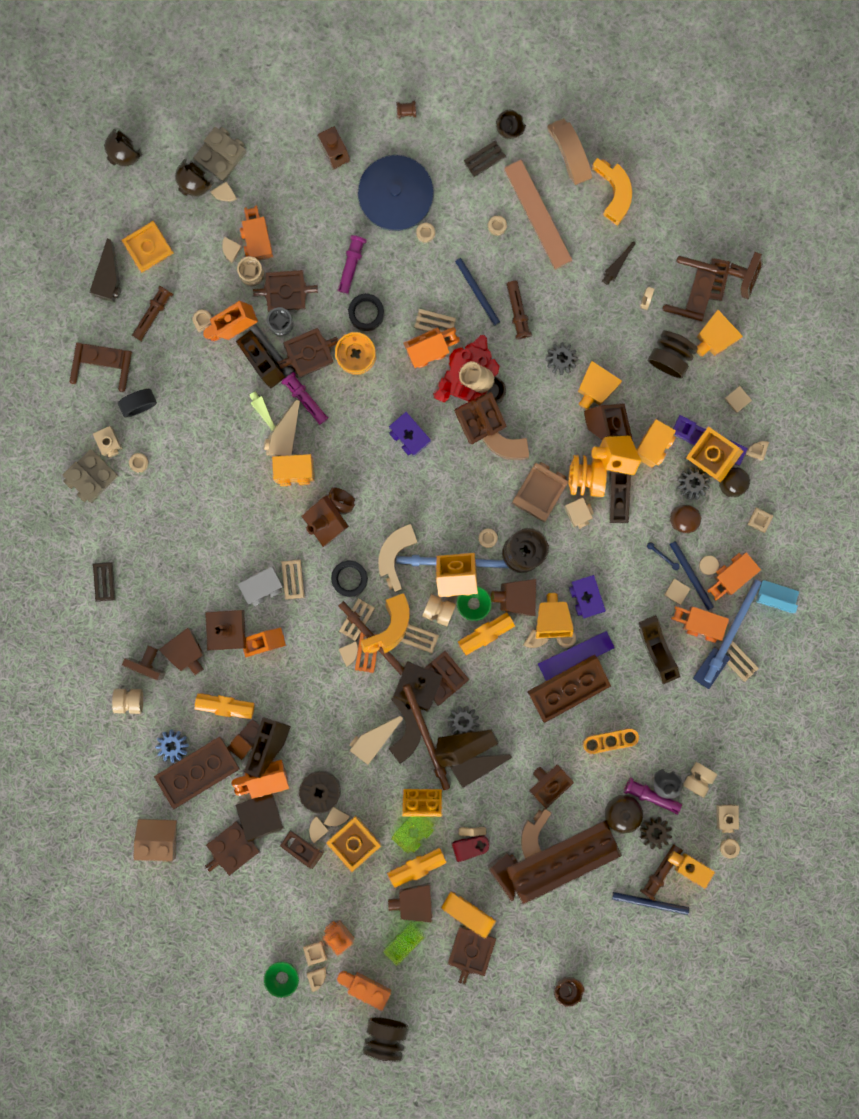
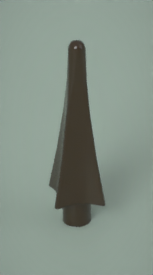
(613, 270)

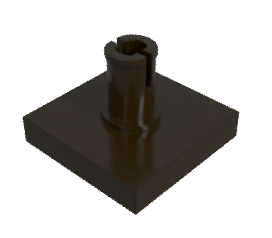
(423, 683)

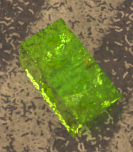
(402, 835)
(403, 943)

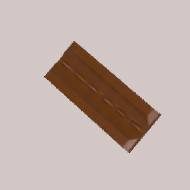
(563, 862)

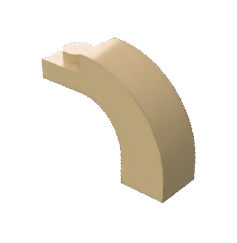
(392, 546)

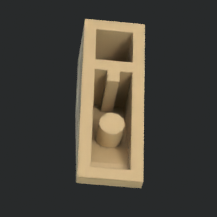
(282, 436)
(371, 742)

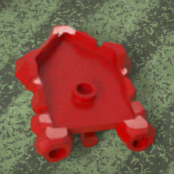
(451, 384)

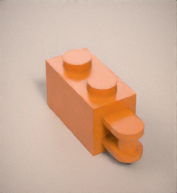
(256, 235)
(231, 322)
(430, 346)
(734, 576)
(702, 623)
(272, 781)
(338, 937)
(365, 989)

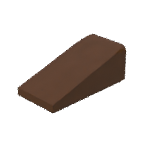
(302, 850)

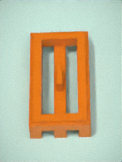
(364, 668)

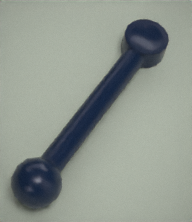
(675, 566)

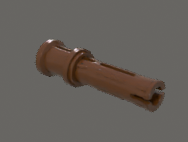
(156, 305)
(519, 319)
(656, 880)

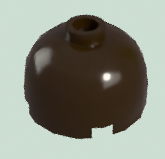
(120, 149)
(192, 179)
(624, 814)

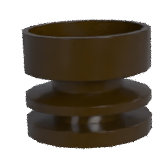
(675, 350)
(534, 546)
(322, 780)
(384, 1043)

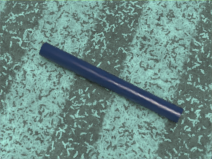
(477, 291)
(691, 575)
(650, 903)

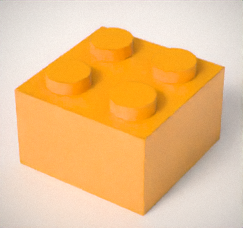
(655, 442)
(714, 454)
(293, 469)
(456, 574)
(354, 843)

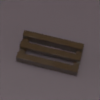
(497, 150)
(111, 582)

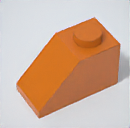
(264, 642)

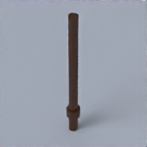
(353, 617)
(440, 772)

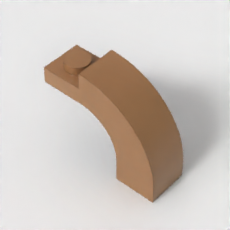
(571, 150)
(507, 448)
(531, 831)

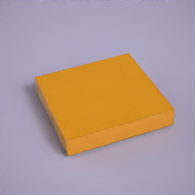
(147, 246)

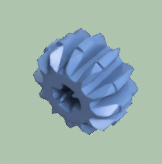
(169, 739)

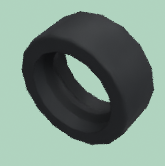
(363, 298)
(137, 402)
(335, 574)

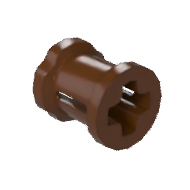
(406, 109)

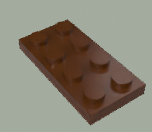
(569, 688)
(196, 772)

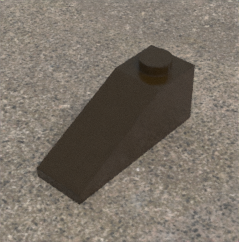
(106, 279)
(260, 359)
(619, 497)
(267, 744)
(460, 748)
(477, 767)

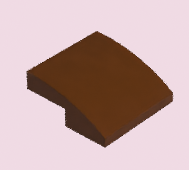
(480, 418)
(452, 678)

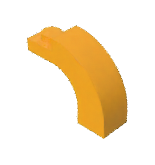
(621, 187)
(392, 636)

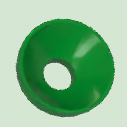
(479, 613)
(281, 989)

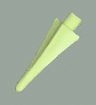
(259, 404)

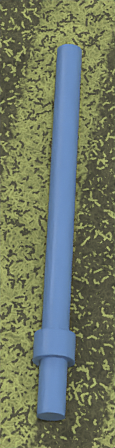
(416, 560)
(716, 662)

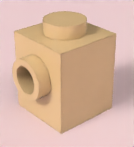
(107, 442)
(579, 513)
(727, 817)

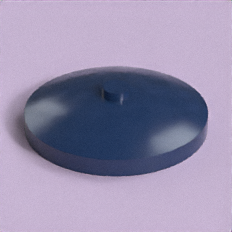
(395, 193)

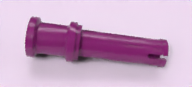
(353, 256)
(299, 391)
(644, 792)

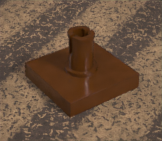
(748, 274)
(324, 521)
(225, 630)
(145, 665)
(550, 785)

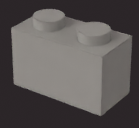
(261, 586)

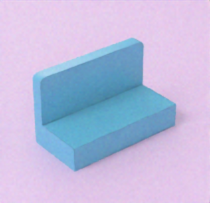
(778, 596)

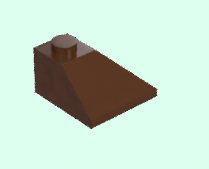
(608, 421)
(500, 873)

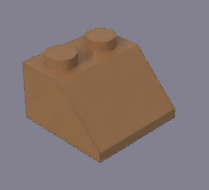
(155, 840)

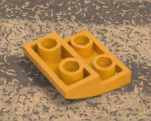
(422, 802)

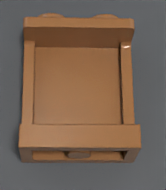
(540, 491)

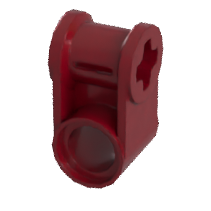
(466, 847)

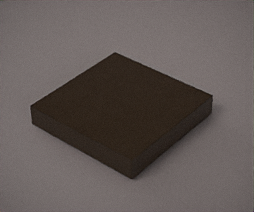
(259, 817)

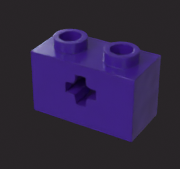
(406, 423)
(595, 603)

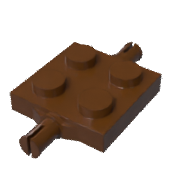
(285, 290)
(308, 352)
(231, 849)
(471, 953)

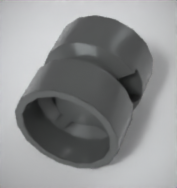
(280, 321)

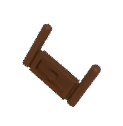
(699, 292)
(101, 357)

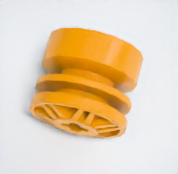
(358, 342)
(587, 475)

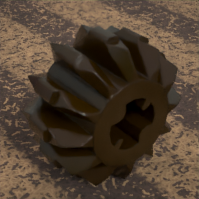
(650, 829)

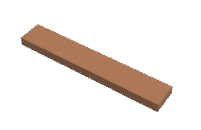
(537, 214)

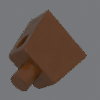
(333, 146)
(517, 597)
(184, 652)
(413, 903)

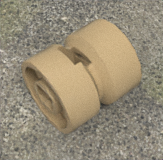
(250, 271)
(476, 377)
(439, 610)
(128, 701)
(700, 773)

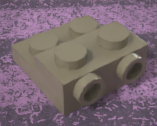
(220, 153)
(89, 476)

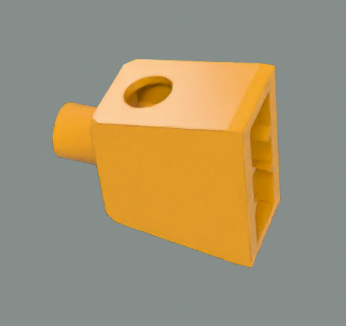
(717, 335)
(597, 385)
(618, 454)
(554, 619)
(697, 872)

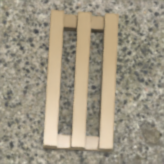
(427, 313)
(300, 577)
(365, 605)
(432, 643)
(740, 663)

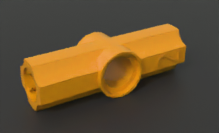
(486, 633)
(224, 706)
(417, 867)

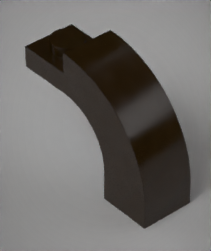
(658, 650)
(409, 742)

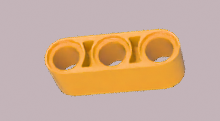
(619, 741)
(468, 914)

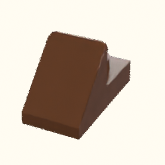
(244, 740)

